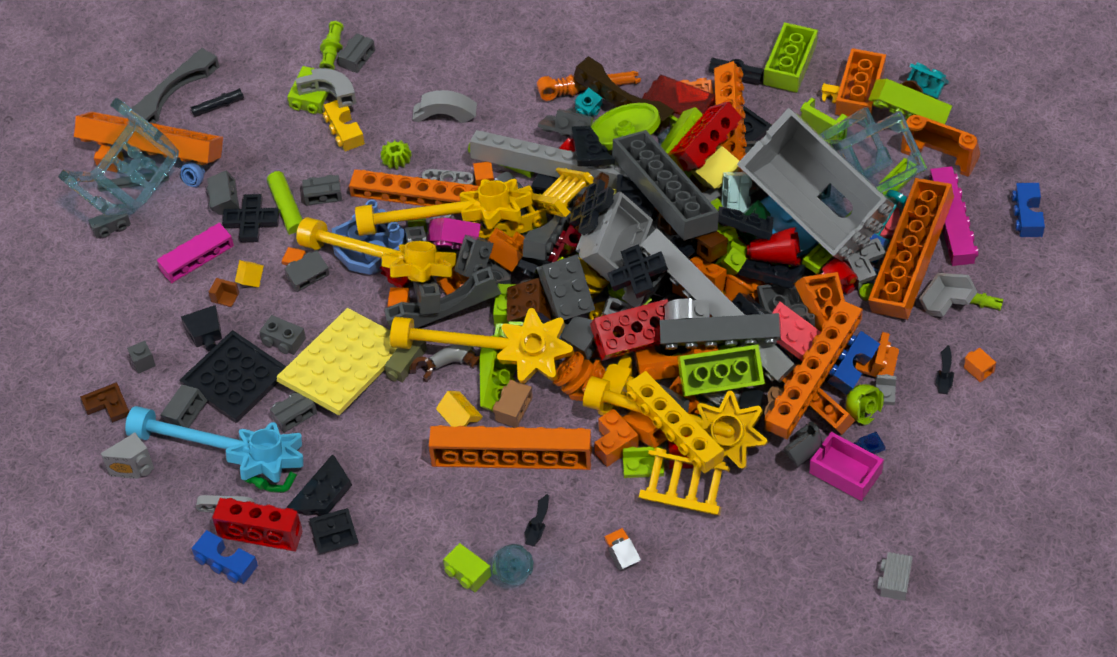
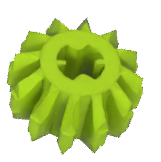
(395, 154)

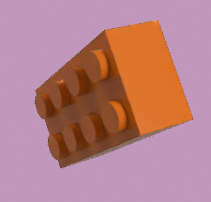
(858, 81)

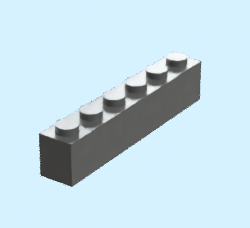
(720, 330)

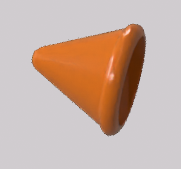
(735, 285)

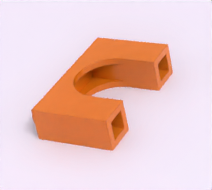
(656, 364)

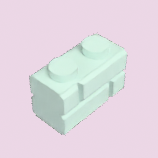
(736, 190)

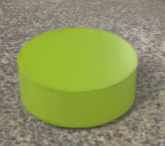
(865, 291)

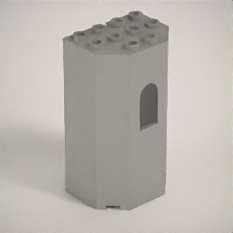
(797, 166)

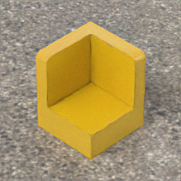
(249, 273)

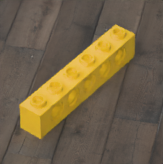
(684, 424)

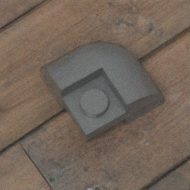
(805, 445)

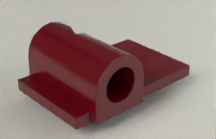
(566, 244)

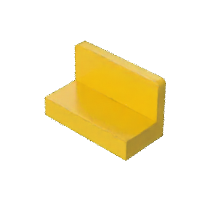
(457, 409)

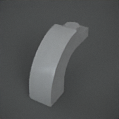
(329, 81)
(447, 103)

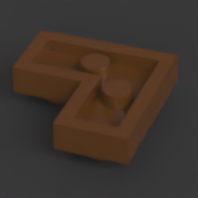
(109, 398)

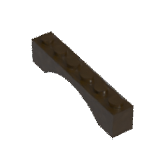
(593, 76)

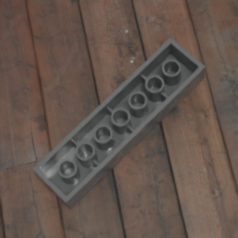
(665, 185)

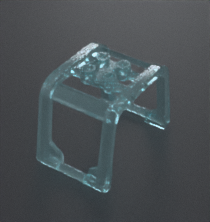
(897, 123)
(130, 205)

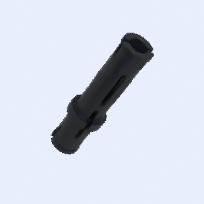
(220, 101)

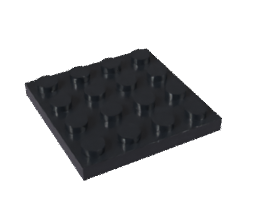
(234, 376)

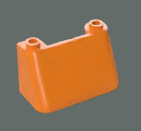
(943, 139)

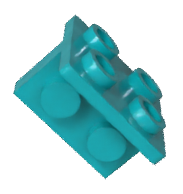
(930, 82)

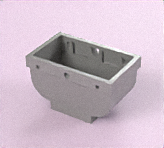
(617, 230)

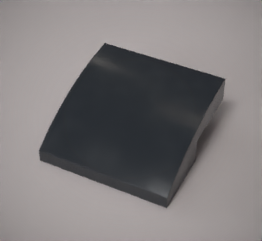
(333, 531)

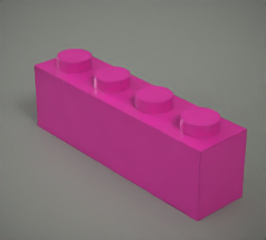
(195, 252)

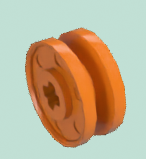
(573, 372)

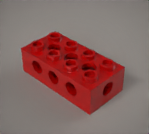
(705, 136)
(621, 323)
(257, 524)

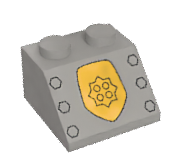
(128, 458)

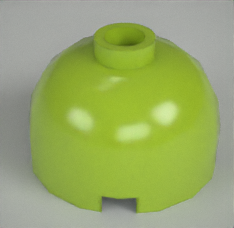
(864, 400)

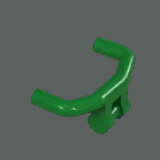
(262, 483)

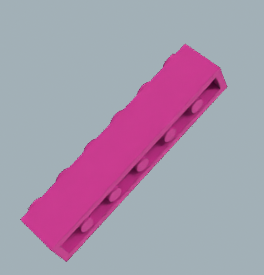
(956, 226)

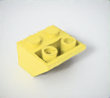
(711, 173)

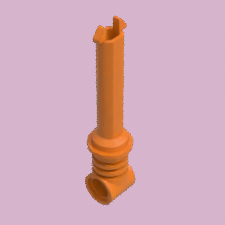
(549, 87)

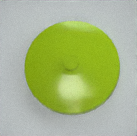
(626, 121)

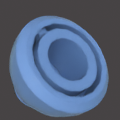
(192, 174)

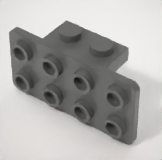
(564, 121)

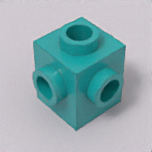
(588, 103)

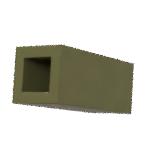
(399, 363)

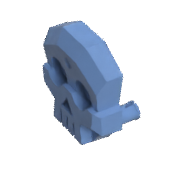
(387, 235)

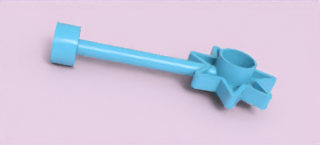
(256, 451)

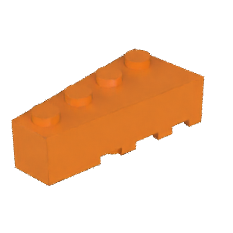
(820, 295)

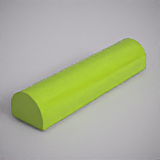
(284, 201)

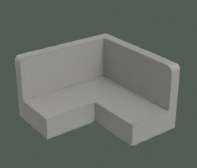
(861, 259)
(945, 291)

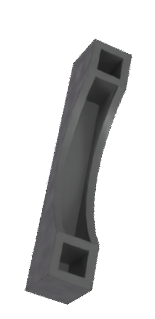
(197, 67)
(540, 241)
(478, 288)
(426, 292)

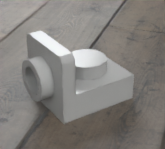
(887, 385)

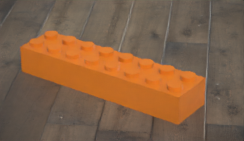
(107, 129)
(911, 248)
(510, 447)

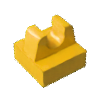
(830, 90)

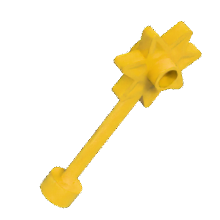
(491, 202)
(414, 259)
(529, 346)
(726, 425)

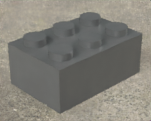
(565, 288)

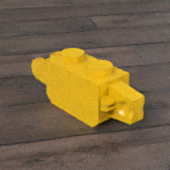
(619, 376)

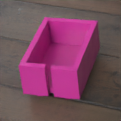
(450, 232)
(846, 466)

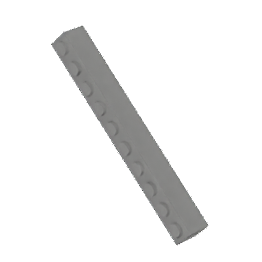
(534, 157)
(701, 288)

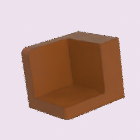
(223, 292)

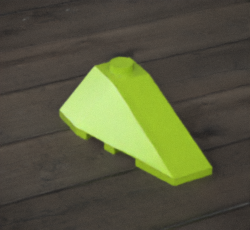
(493, 376)

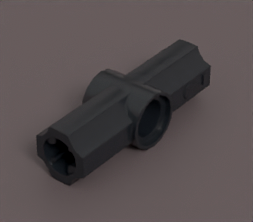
(750, 73)

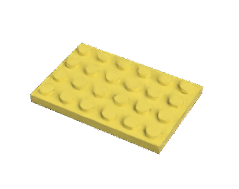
(340, 362)

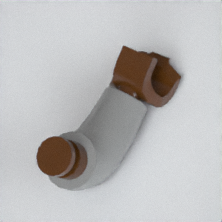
(450, 354)

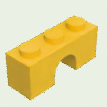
(348, 135)

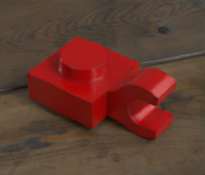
(400, 282)

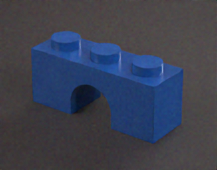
(1029, 222)
(845, 375)
(236, 567)

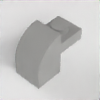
(686, 309)

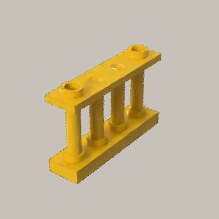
(562, 191)
(529, 221)
(670, 498)

